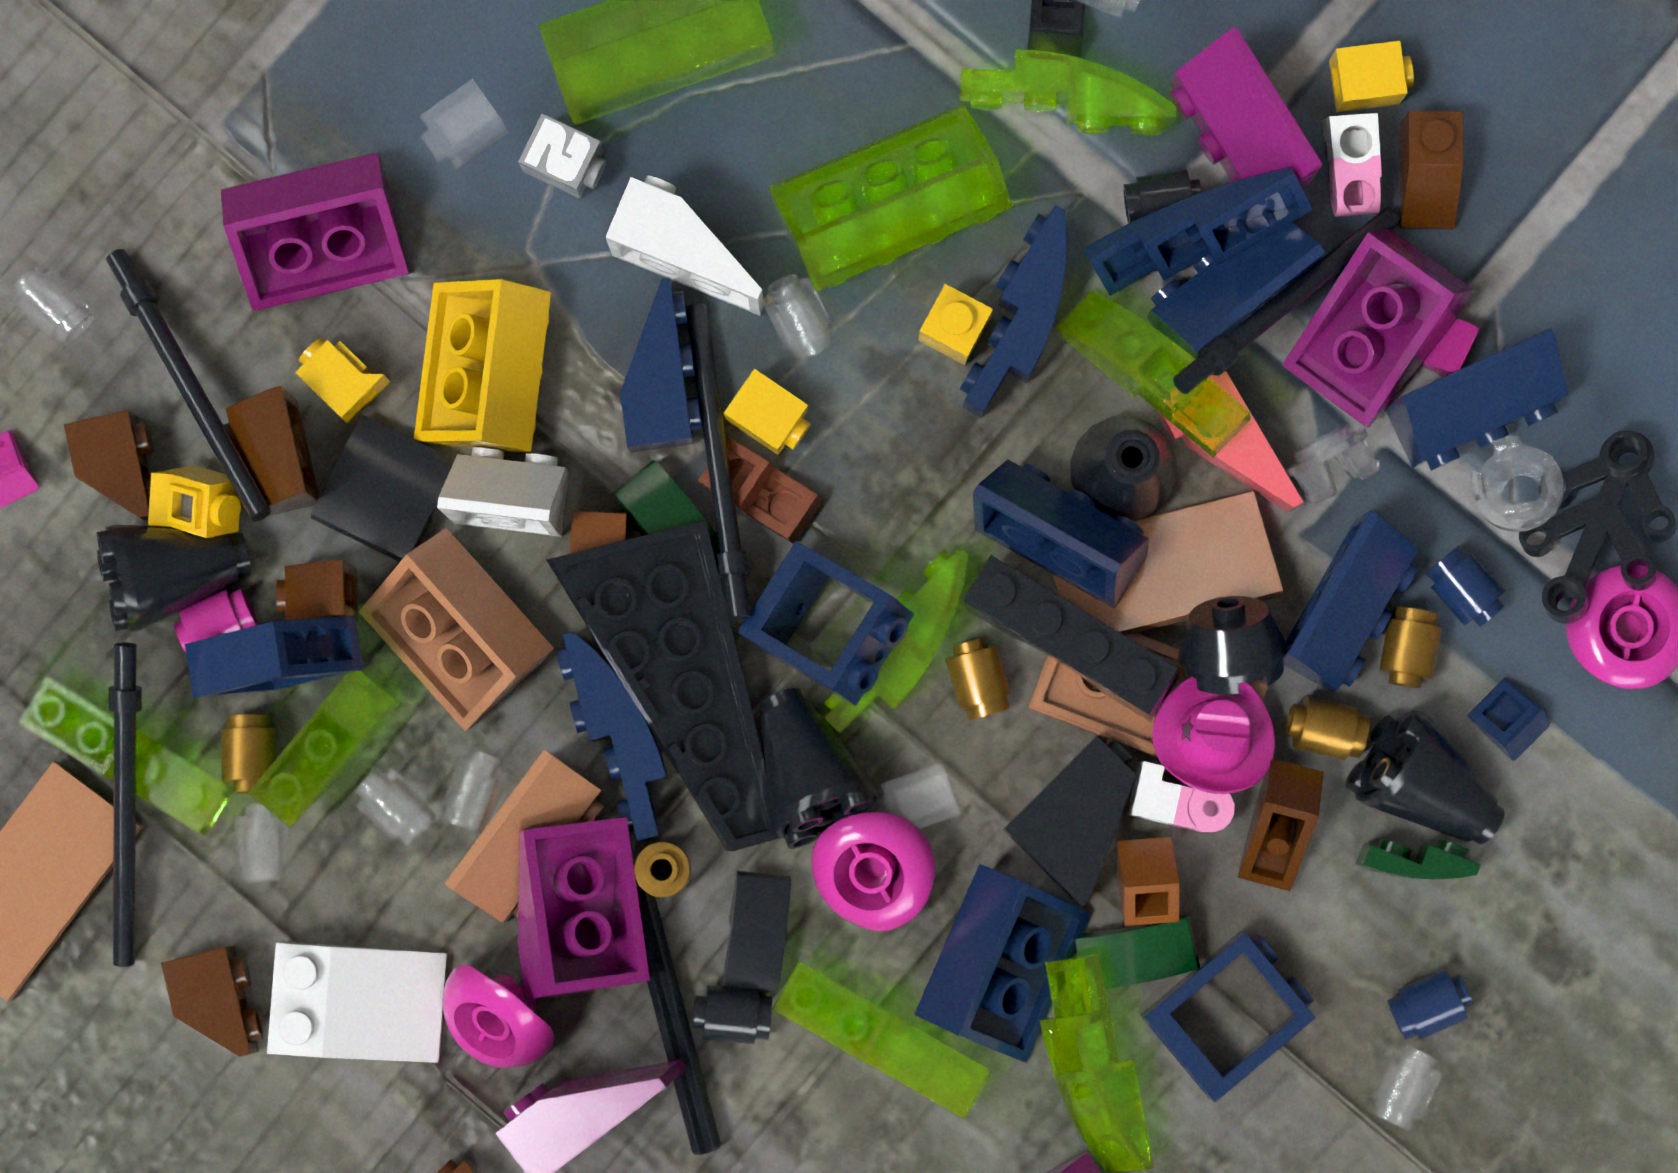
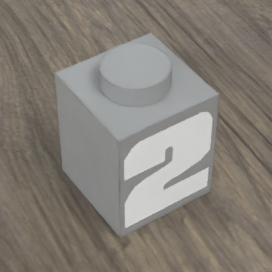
(563, 157)

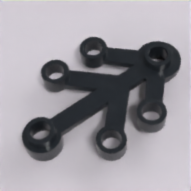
(1602, 517)

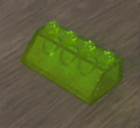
(647, 48)
(891, 197)

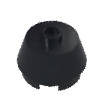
(1232, 644)

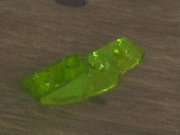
(1091, 93)
(1145, 365)
(933, 612)
(162, 773)
(882, 1040)
(1085, 1063)

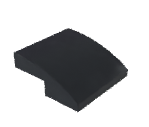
(383, 489)

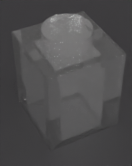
(461, 125)
(920, 797)

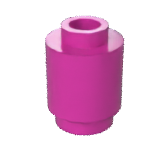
(215, 616)

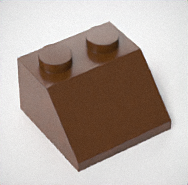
(274, 448)

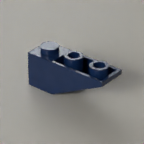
(655, 386)

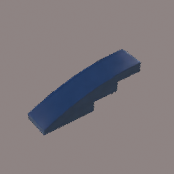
(1210, 222)

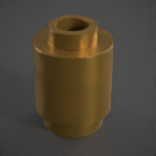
(1411, 647)
(978, 678)
(1327, 728)
(247, 750)
(680, 869)

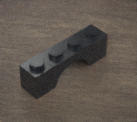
(1071, 637)

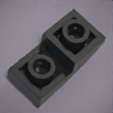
(757, 931)

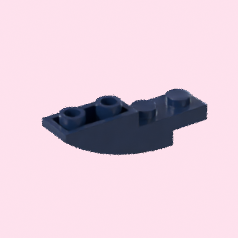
(1033, 296)
(609, 712)

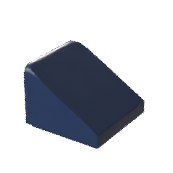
(1509, 719)

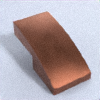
(768, 493)

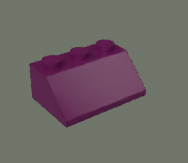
(1240, 113)
(313, 231)

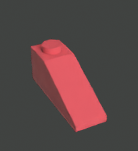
(1247, 456)

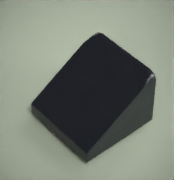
(1056, 26)

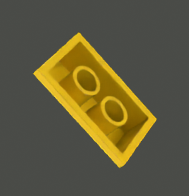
(482, 365)

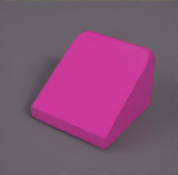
(1452, 348)
(15, 473)

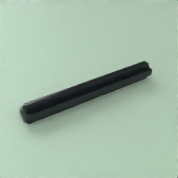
(676, 1031)

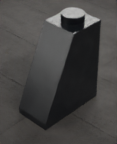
(1076, 816)

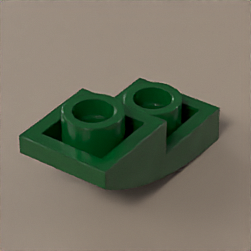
(658, 503)
(1432, 862)
(1142, 951)

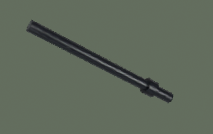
(142, 302)
(1223, 352)
(731, 562)
(124, 701)

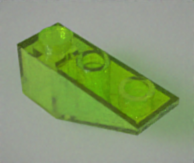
(325, 746)

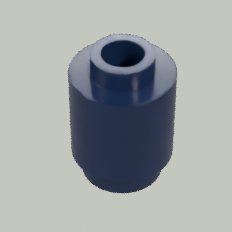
(1466, 587)
(1430, 1005)

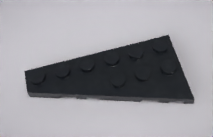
(671, 642)

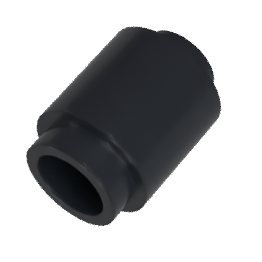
(1156, 192)
(732, 1015)

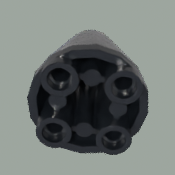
(1114, 487)
(164, 570)
(808, 770)
(1424, 780)

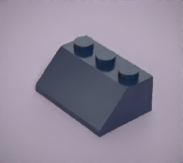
(1232, 291)
(1480, 401)
(1059, 531)
(1350, 603)
(993, 966)

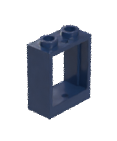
(788, 601)
(273, 656)
(1185, 1051)

